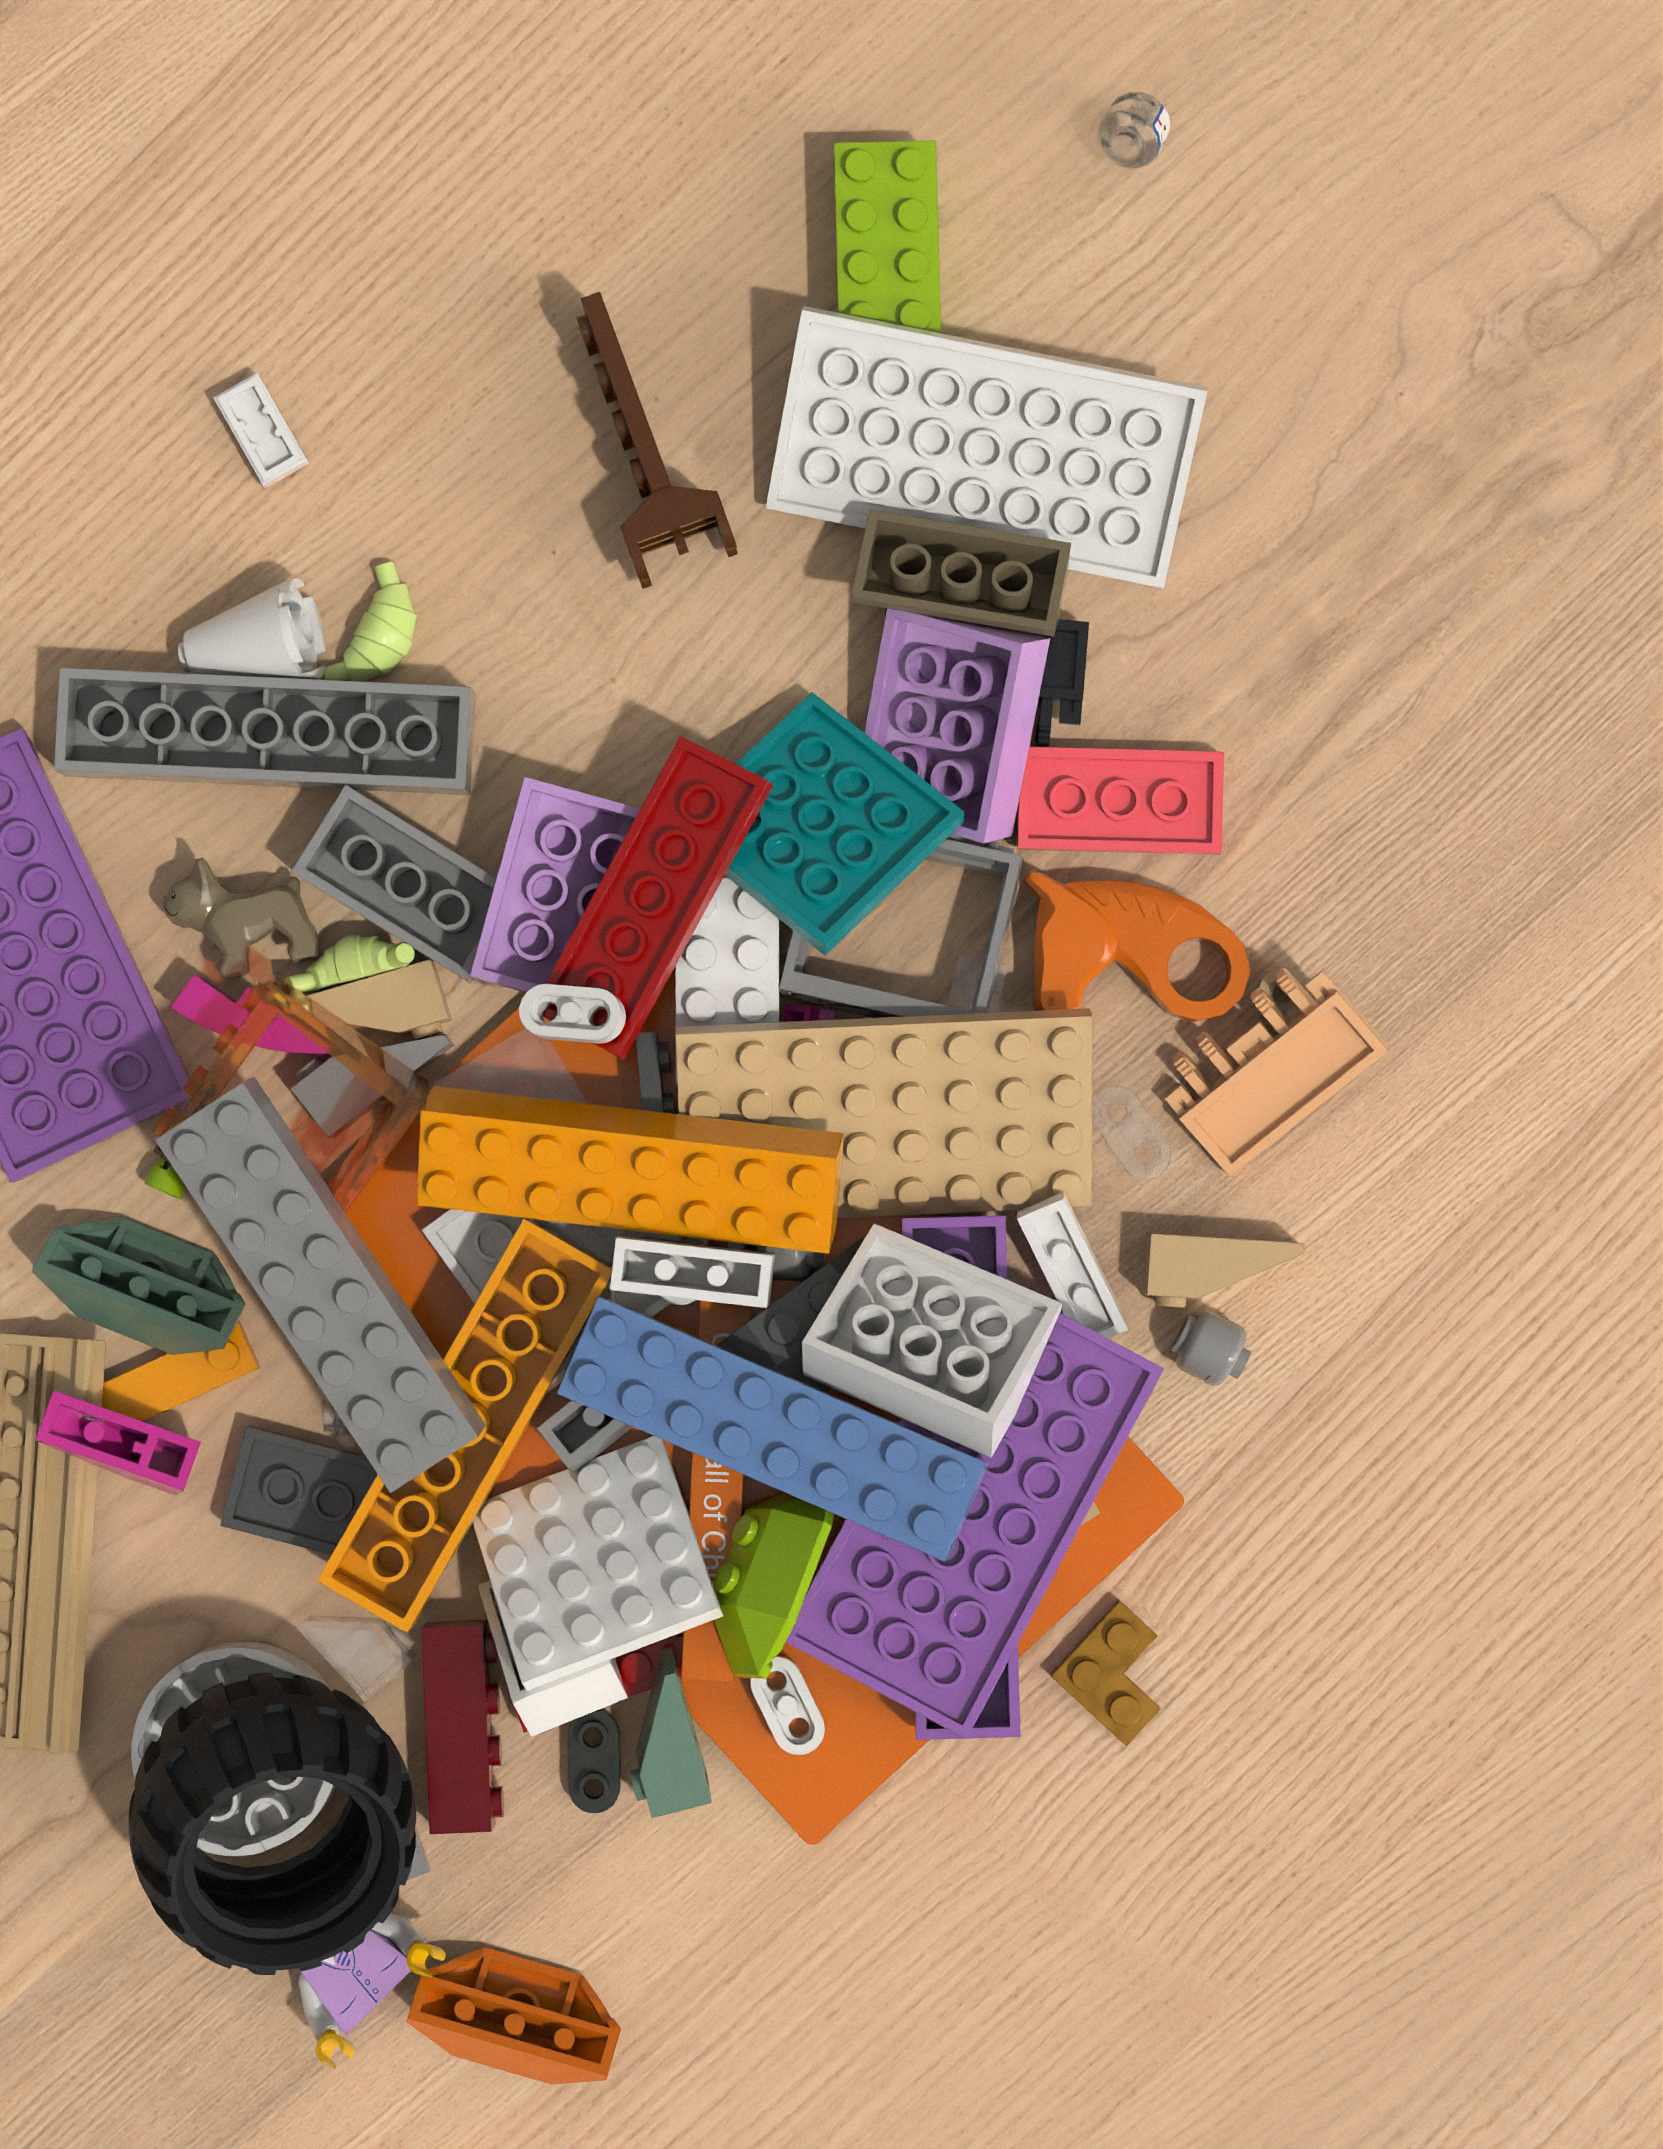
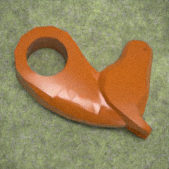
(1104, 921)

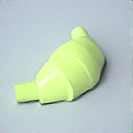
(382, 634)
(350, 961)

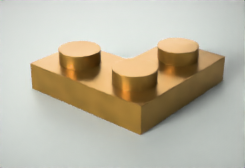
(1096, 1673)

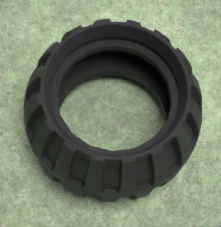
(291, 1909)

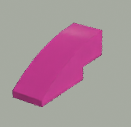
(215, 1010)

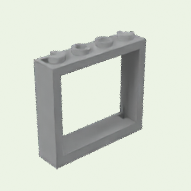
(880, 1004)

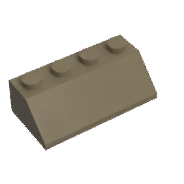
(961, 572)

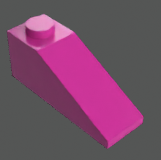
(118, 1443)

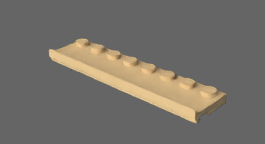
(44, 1543)

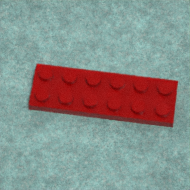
(660, 884)

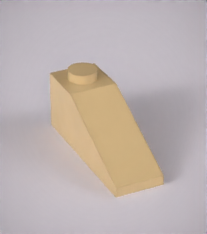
(392, 1002)
(1197, 1266)

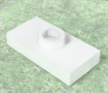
(261, 430)

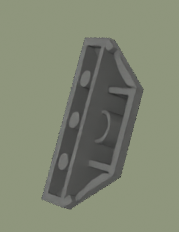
(778, 1331)

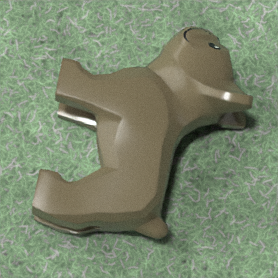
(240, 919)

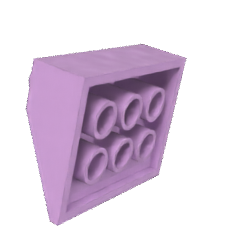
(959, 711)
(546, 879)

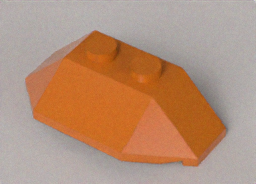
(516, 2017)

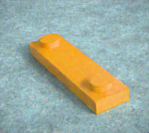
(178, 1378)

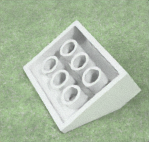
(930, 1339)

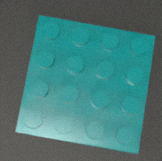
(835, 825)

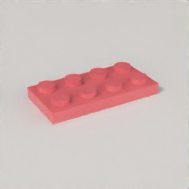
(1121, 801)

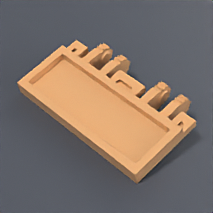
(1276, 1076)

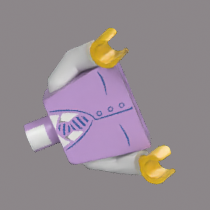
(355, 1982)

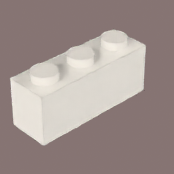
(692, 1271)

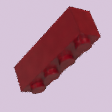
(460, 1727)

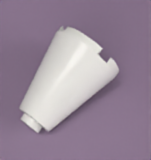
(261, 637)

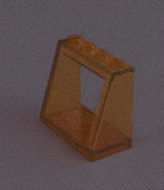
(379, 1069)

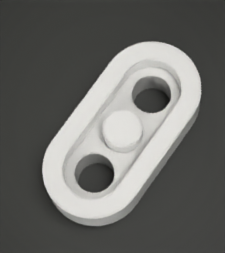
(574, 1013)
(788, 1703)

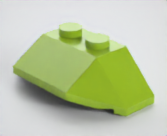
(767, 1579)

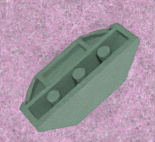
(141, 1284)

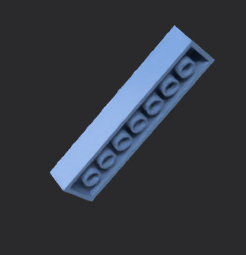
(773, 1428)

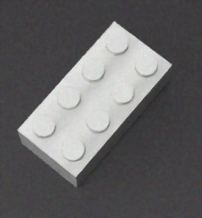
(730, 964)

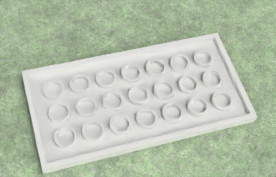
(985, 441)

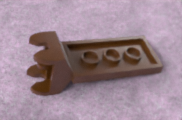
(669, 511)

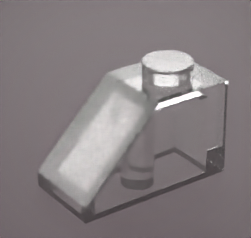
(360, 1649)

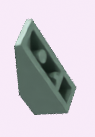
(668, 1749)

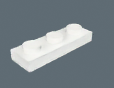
(1071, 1265)

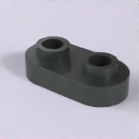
(594, 1761)

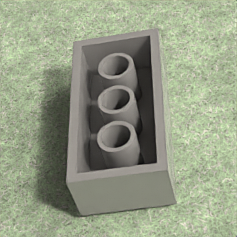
(399, 880)

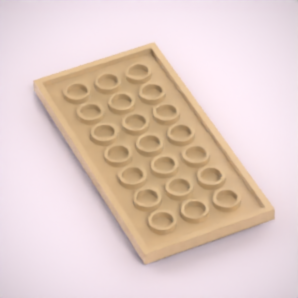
(928, 1105)

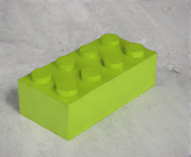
(888, 232)

